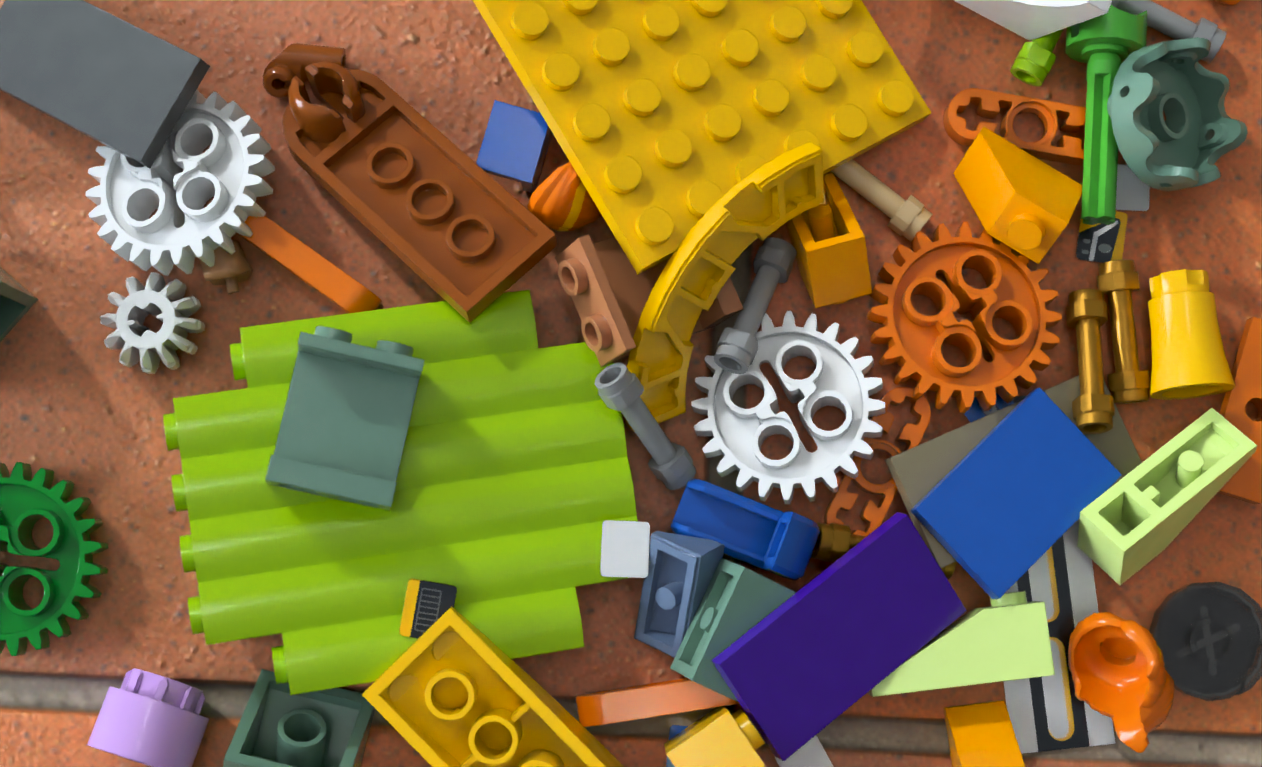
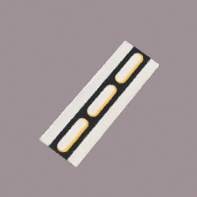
(1045, 707)

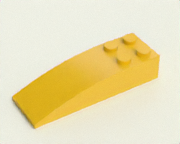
(476, 707)

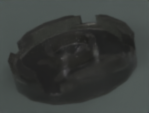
(1210, 639)

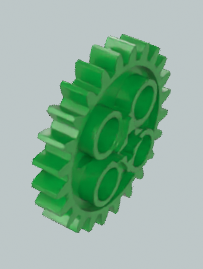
(21, 506)

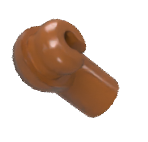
(293, 61)

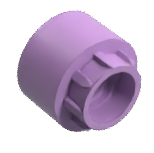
(151, 721)

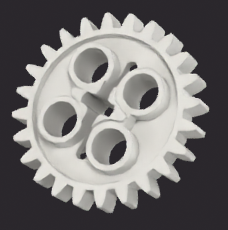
(181, 185)
(835, 382)

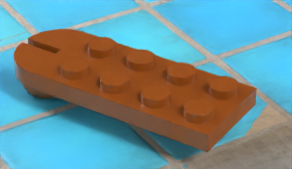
(412, 187)

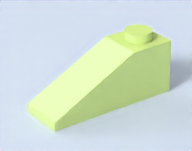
(1161, 496)
(979, 648)

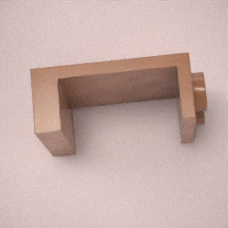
(613, 296)

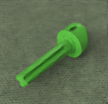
(1104, 46)

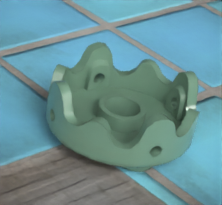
(1196, 127)

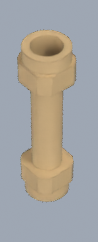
(906, 215)

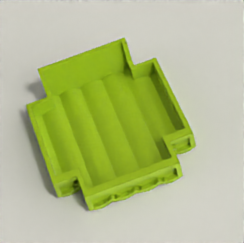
(493, 494)

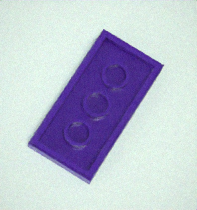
(839, 636)

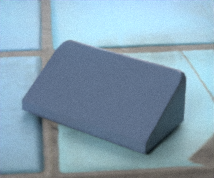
(674, 587)

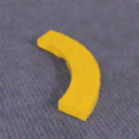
(704, 264)

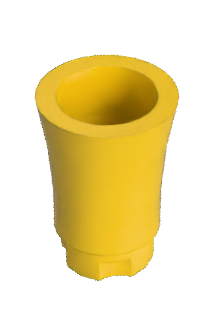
(1186, 338)

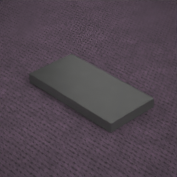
(96, 73)

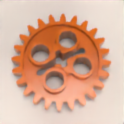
(917, 339)

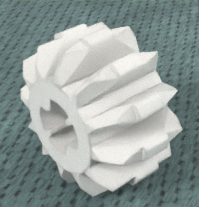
(137, 340)

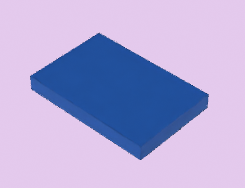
(1015, 493)

